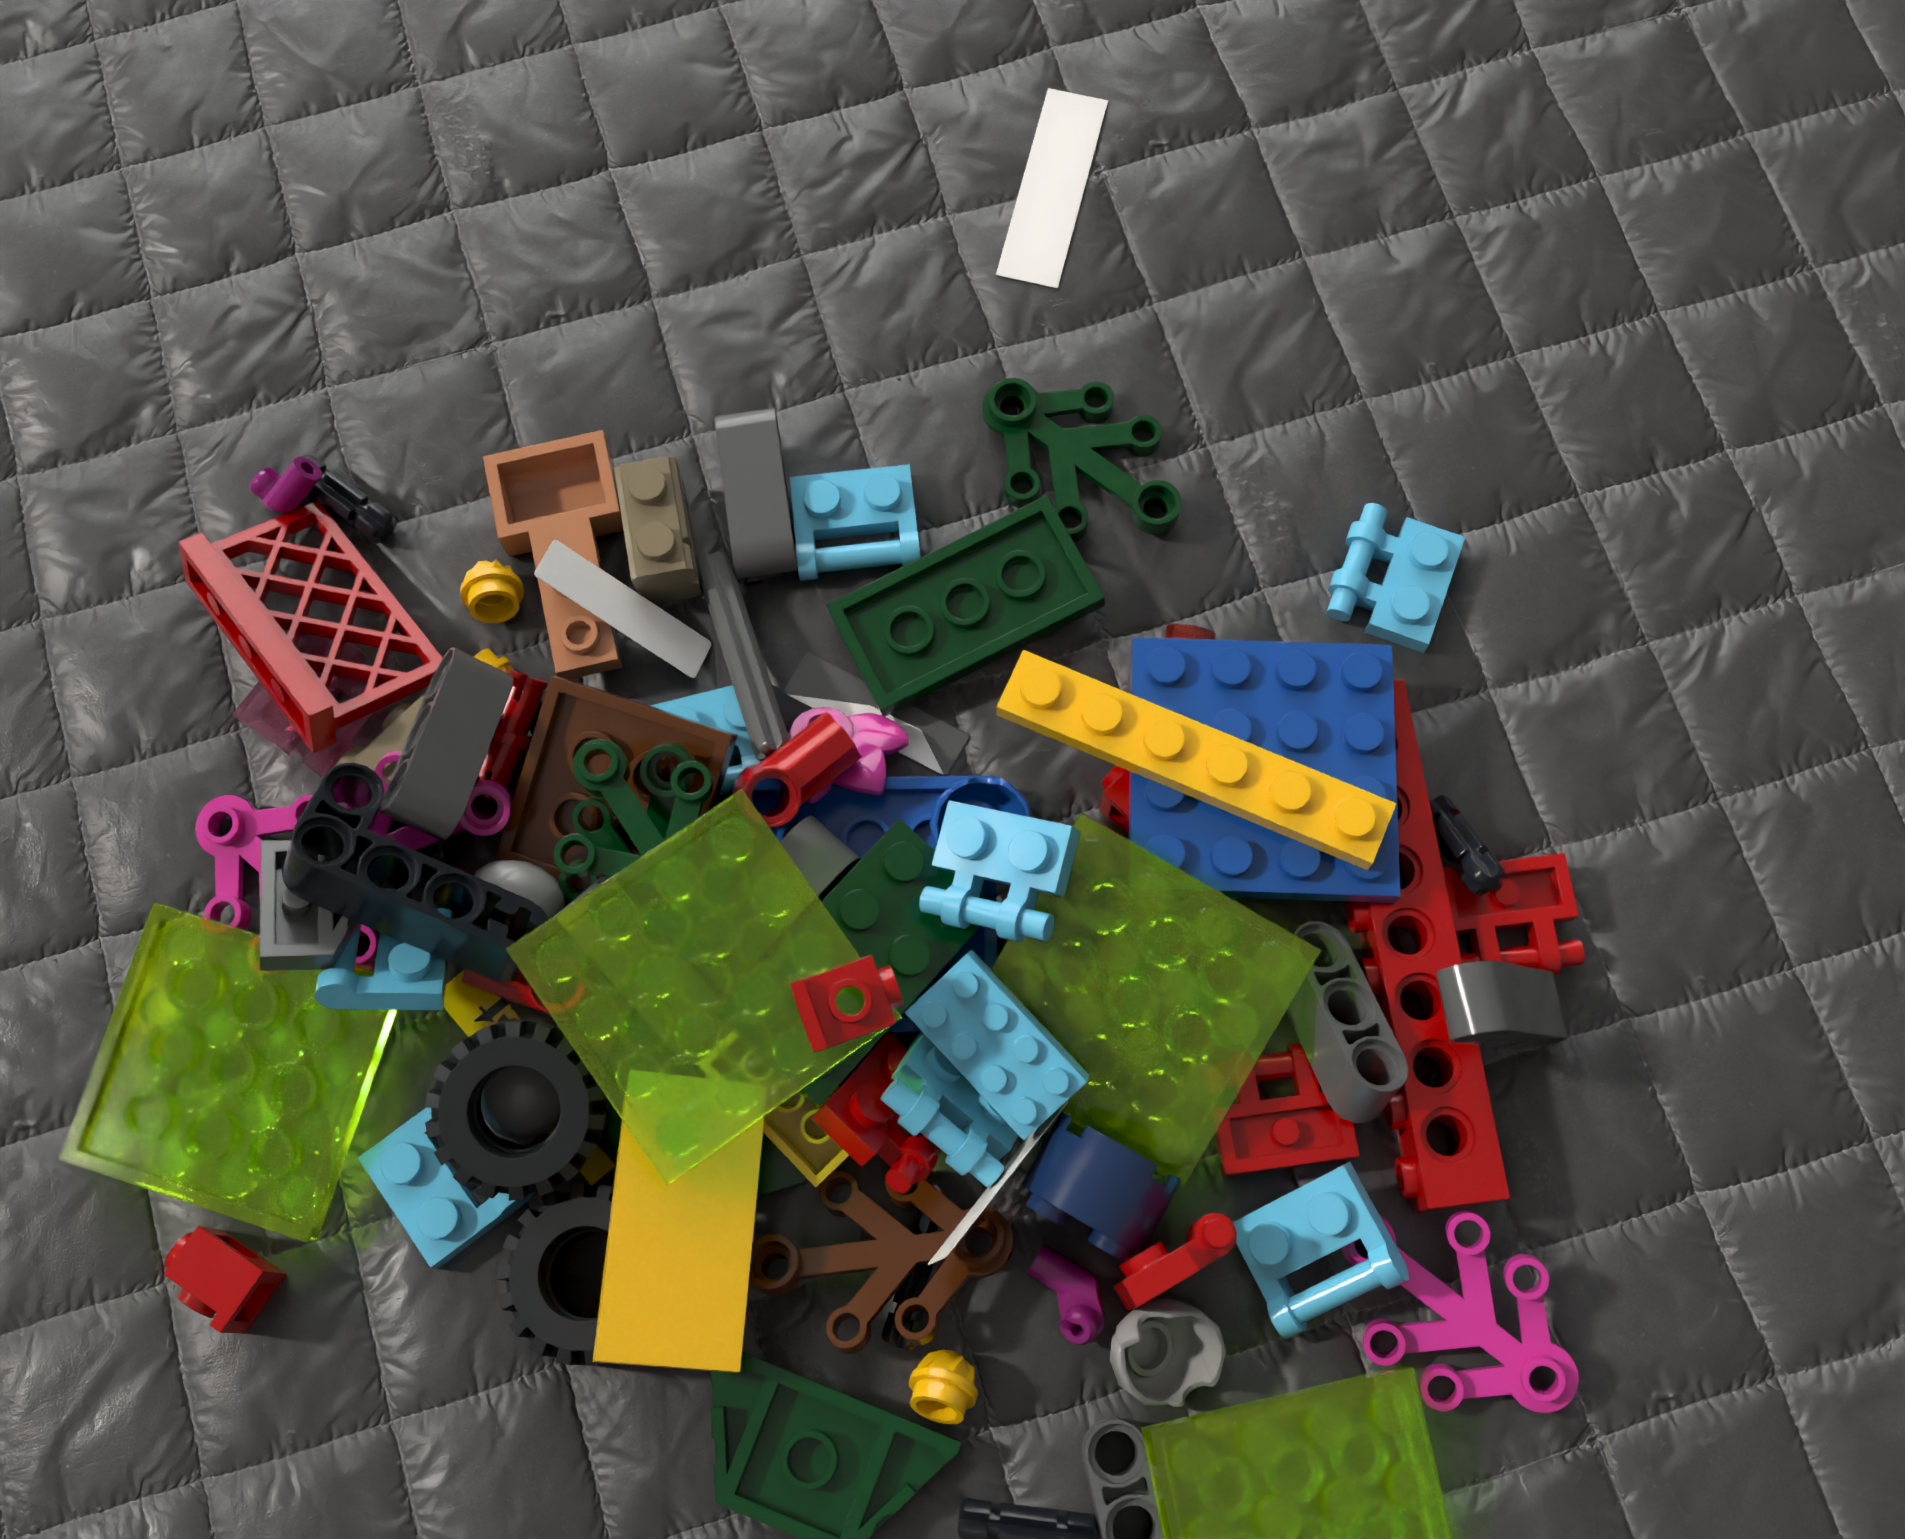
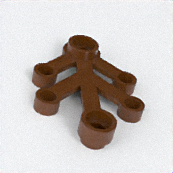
(891, 1255)

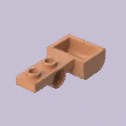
(570, 496)

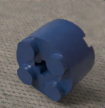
(1100, 1187)

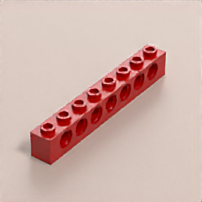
(1461, 1101)

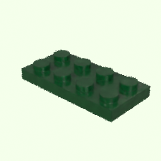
(965, 605)
(882, 918)

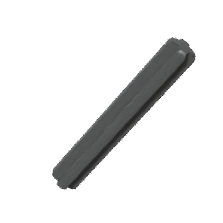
(742, 654)

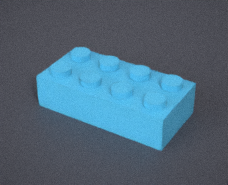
(997, 1045)

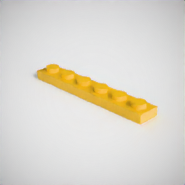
(1196, 760)

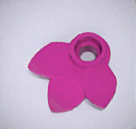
(873, 738)

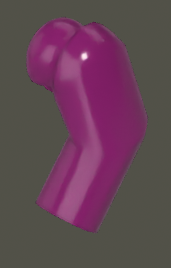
(287, 491)
(1077, 1295)

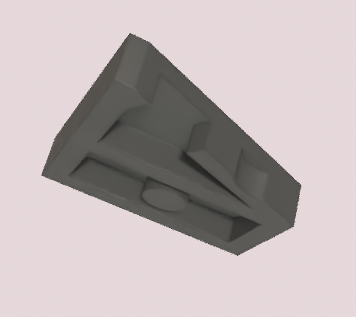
(292, 929)

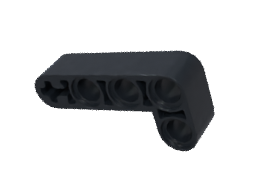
(419, 881)

